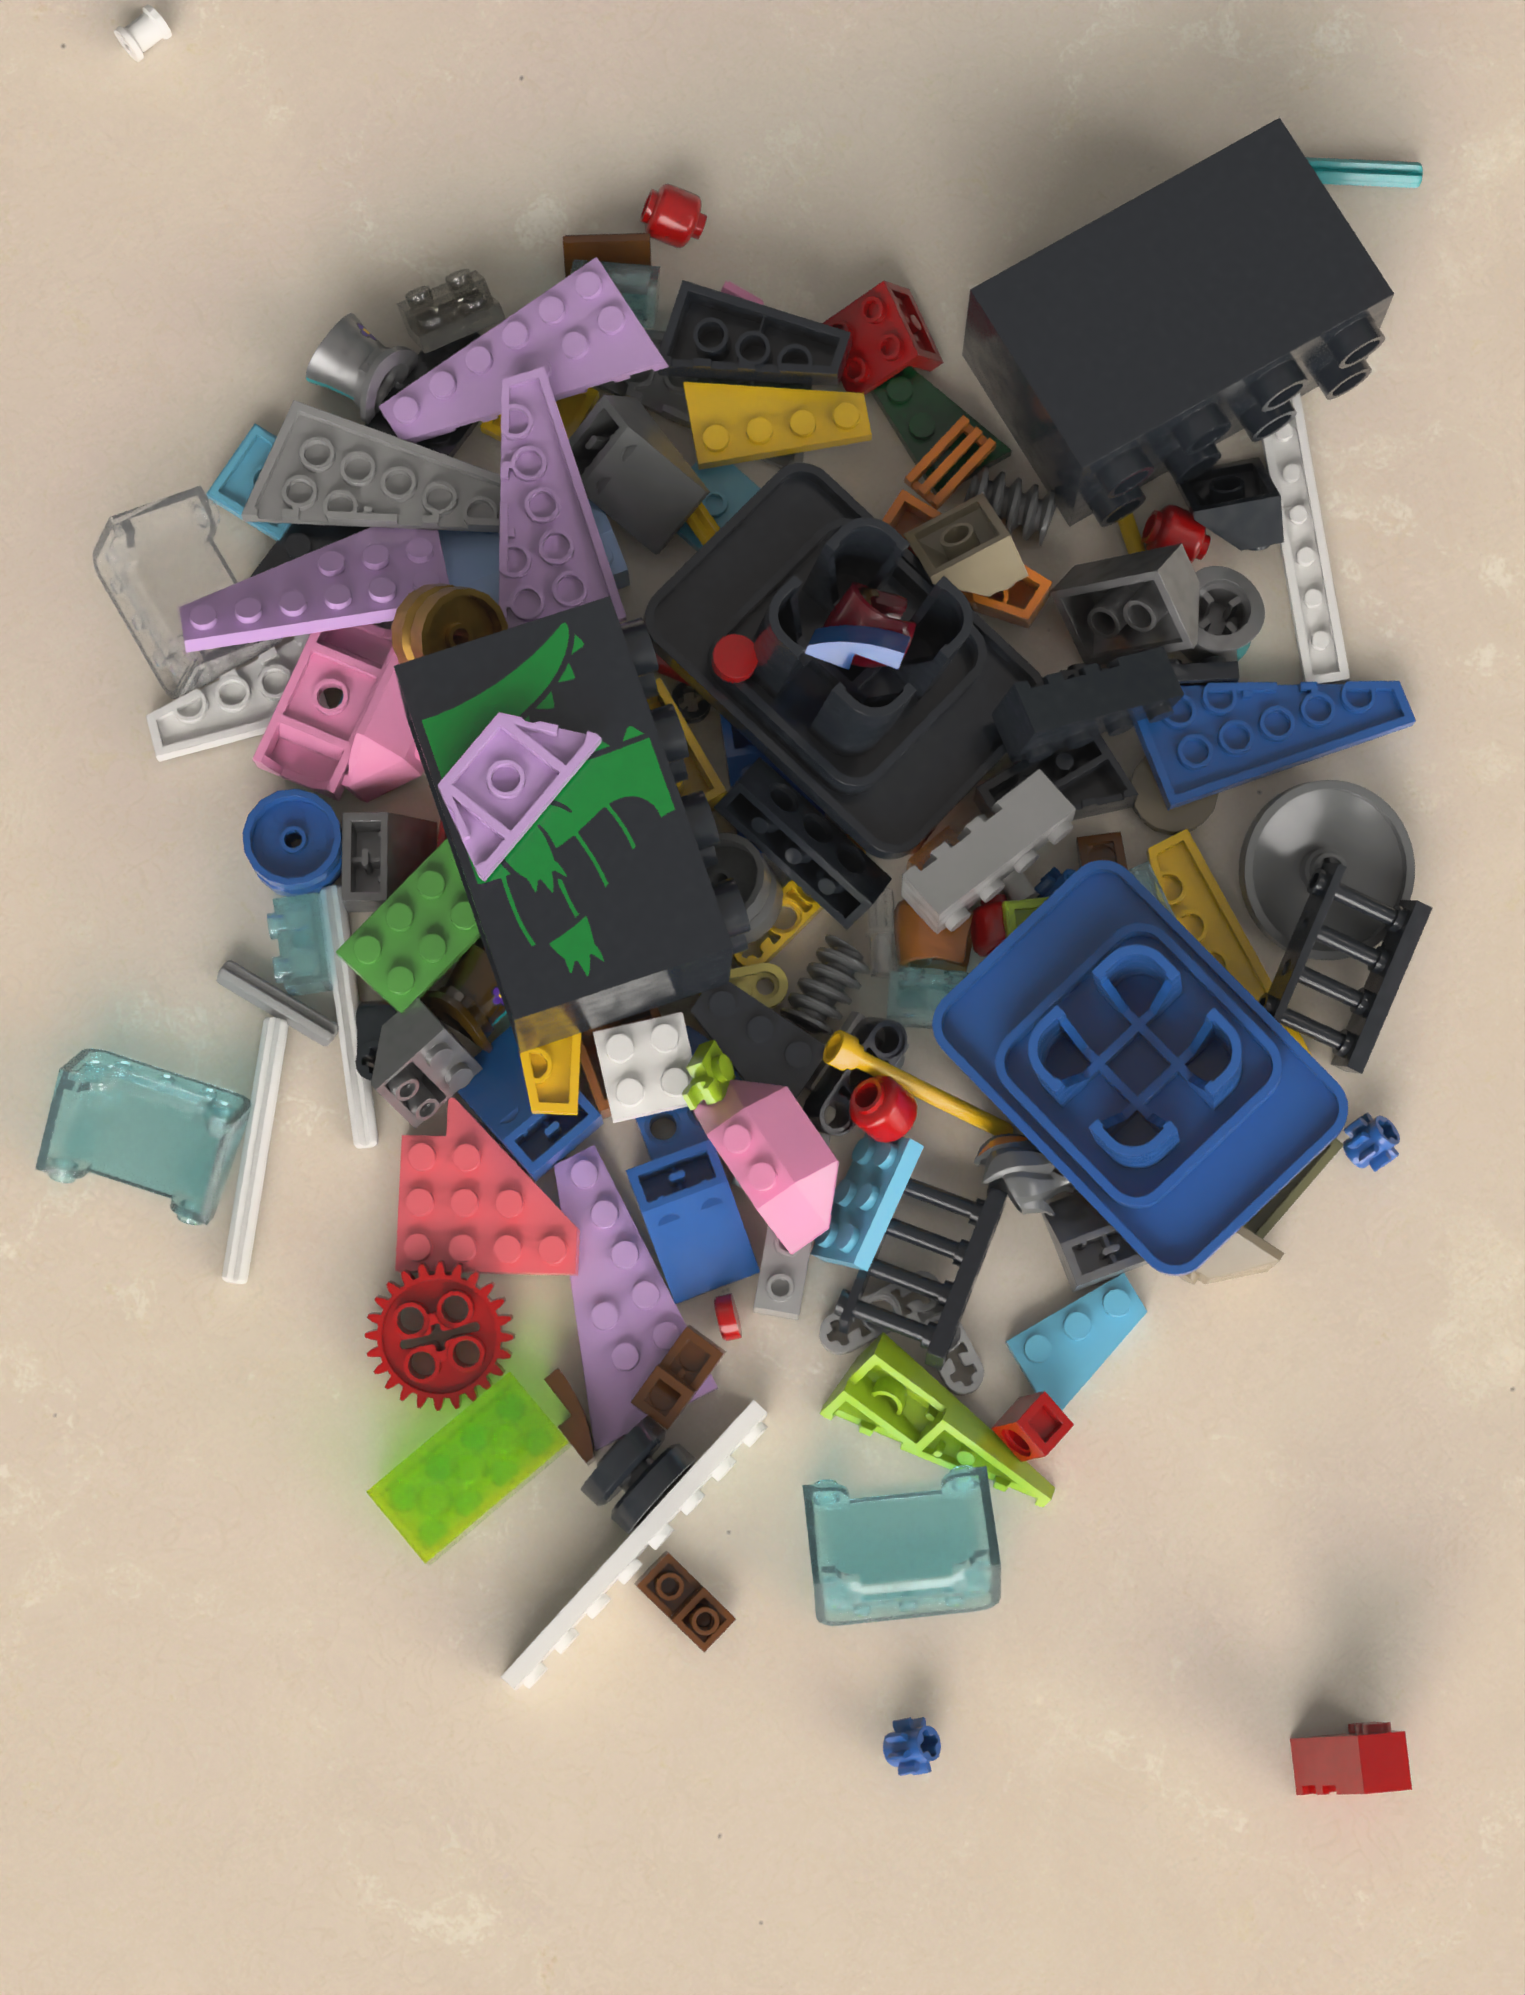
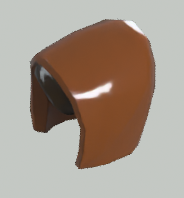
(923, 948)

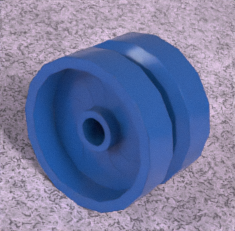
(276, 824)

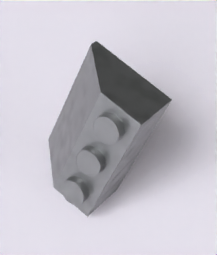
(1130, 604)

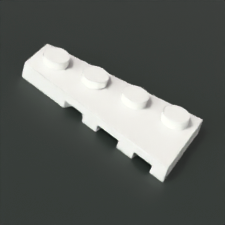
(229, 708)

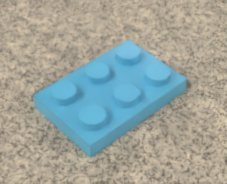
(867, 1201)

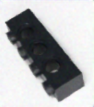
(803, 843)

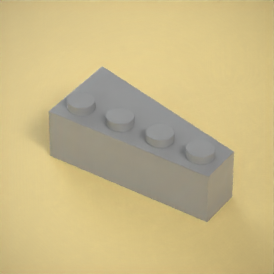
(988, 853)

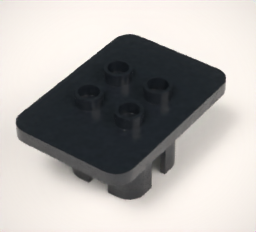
(866, 744)

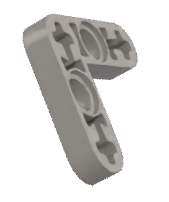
(920, 1313)

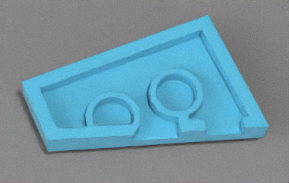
(1075, 1341)

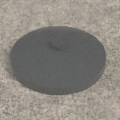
(1318, 826)

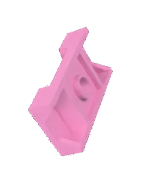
(315, 742)

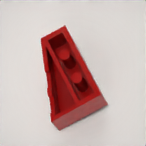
(1356, 1762)

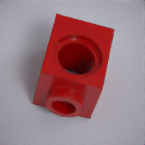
(1032, 1426)

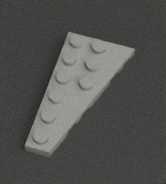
(361, 477)

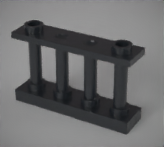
(1386, 966)
(951, 1295)

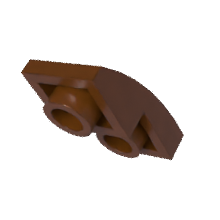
(685, 1601)

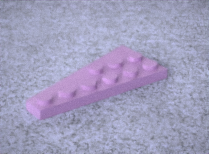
(547, 528)
(328, 589)

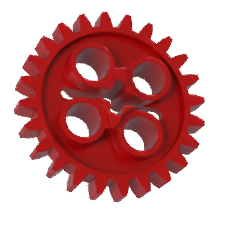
(429, 1296)

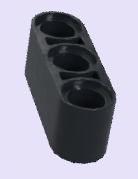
(835, 1084)

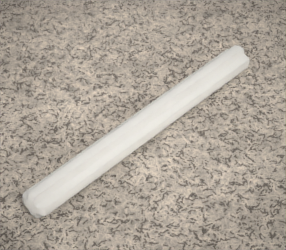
(346, 1004)
(255, 1151)

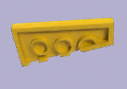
(766, 422)
(553, 1076)

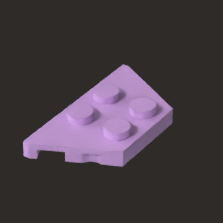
(509, 783)

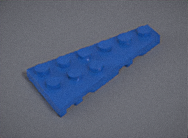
(1256, 729)

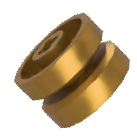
(441, 618)

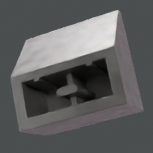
(380, 855)
(420, 1063)
(1088, 1243)

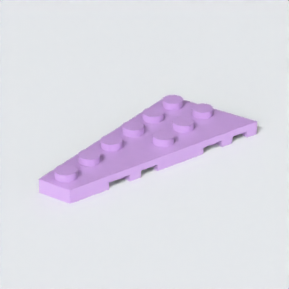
(574, 330)
(618, 1298)

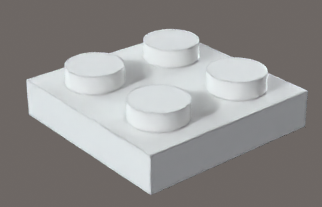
(645, 1066)

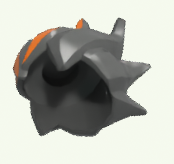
(1022, 1172)

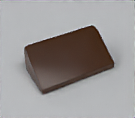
(614, 248)

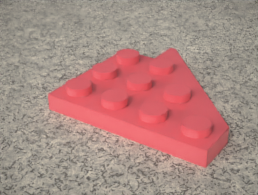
(477, 1207)

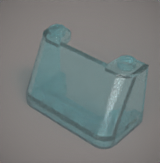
(143, 1130)
(903, 1550)

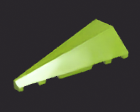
(901, 1400)

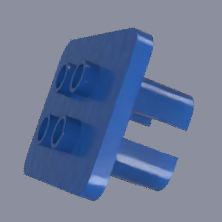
(1140, 1067)

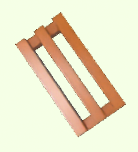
(974, 435)

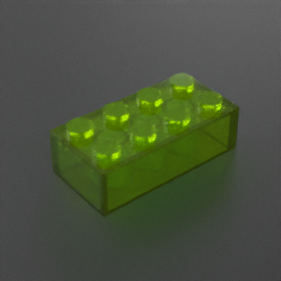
(468, 1469)

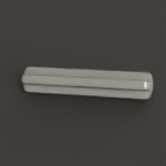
(277, 1003)

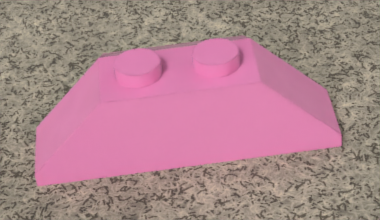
(383, 745)
(774, 1158)

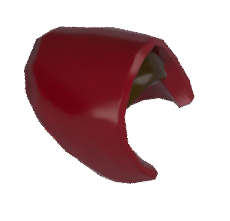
(871, 608)

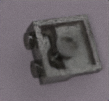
(449, 310)

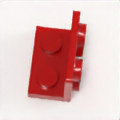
(885, 337)

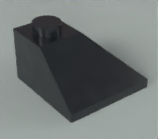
(1237, 504)

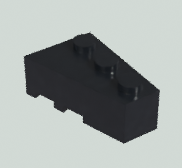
(1085, 776)

